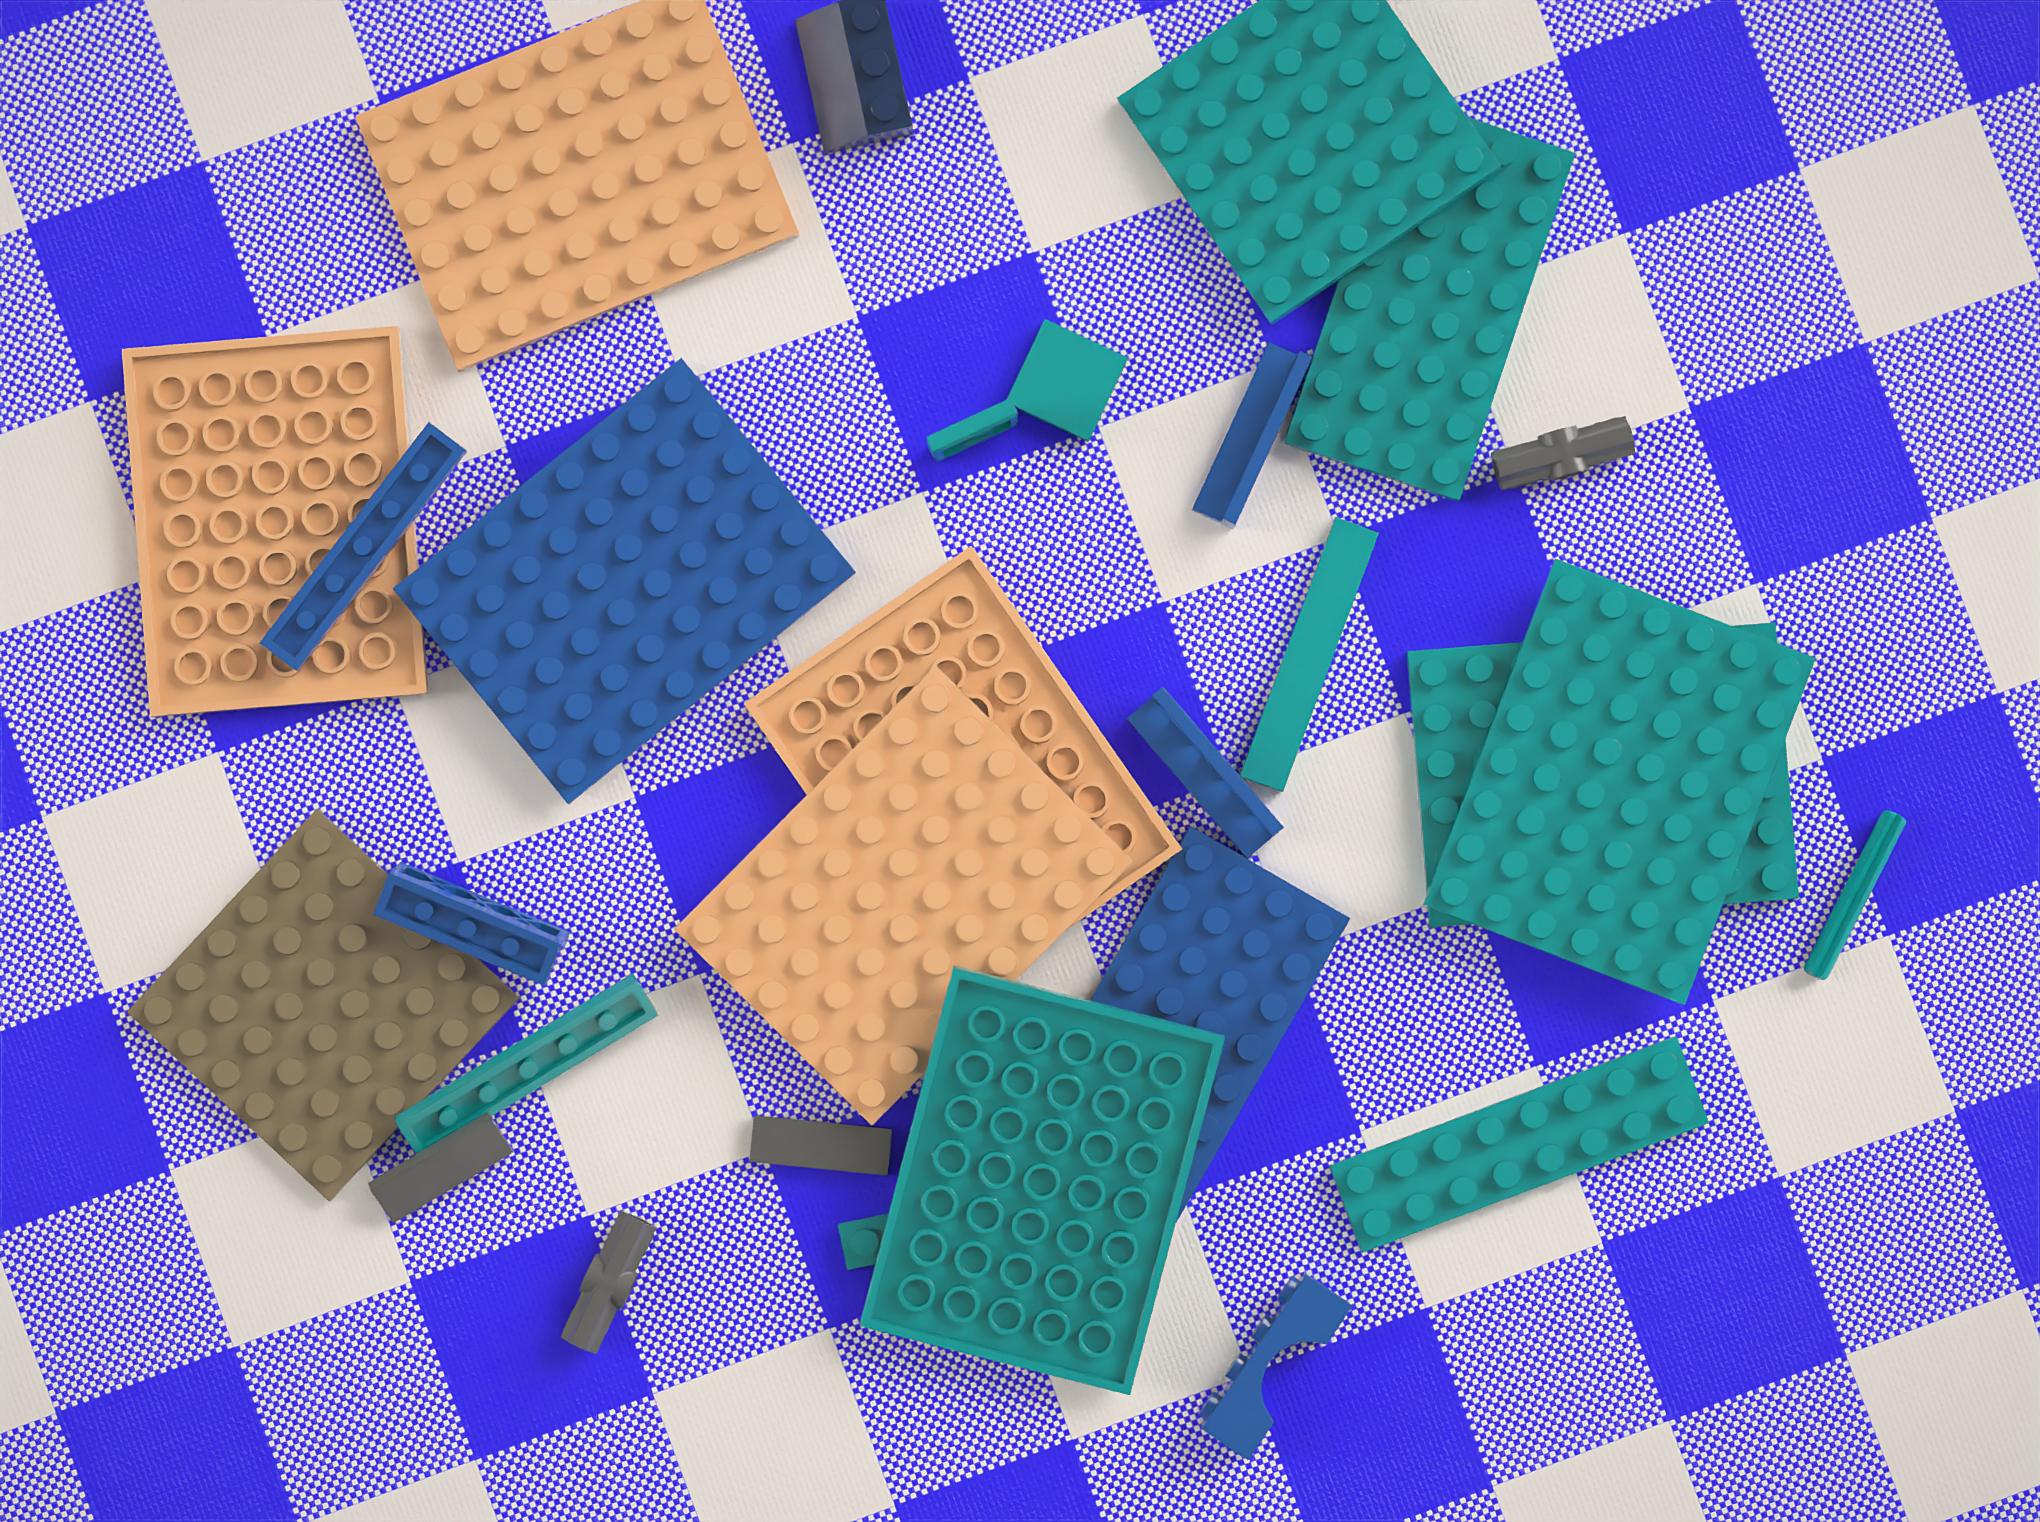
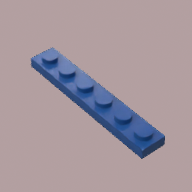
(363, 547)

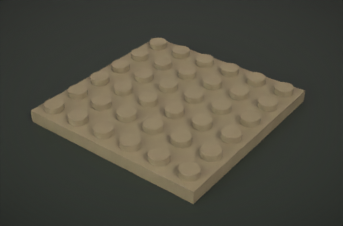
(318, 1009)

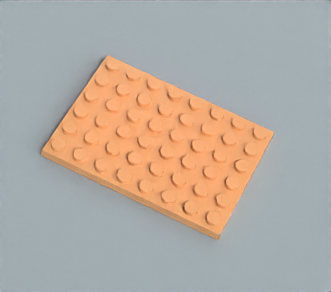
(576, 176)
(240, 489)
(987, 650)
(896, 866)

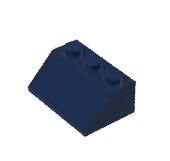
(854, 74)

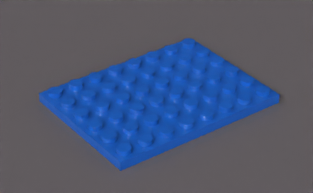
(624, 581)

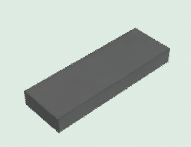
(820, 1145)
(440, 1167)

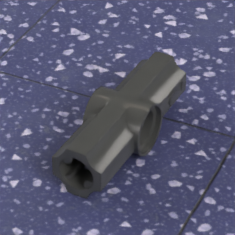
(1563, 453)
(608, 1282)

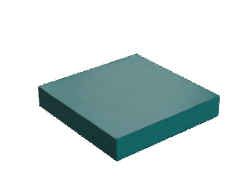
(1067, 380)
(973, 430)

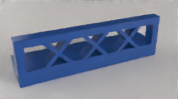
(1251, 435)
(1205, 773)
(471, 923)

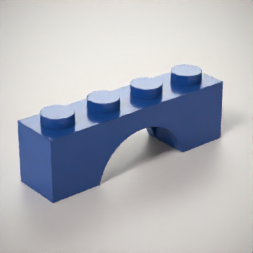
(1307, 1315)

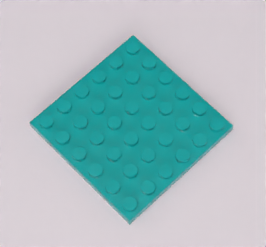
(1308, 141)

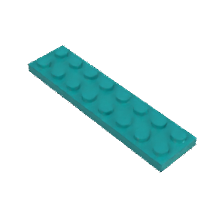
(1519, 1144)

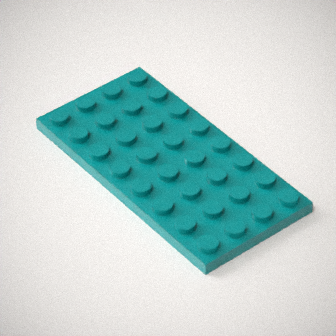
(1429, 327)

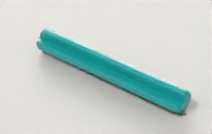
(1854, 895)

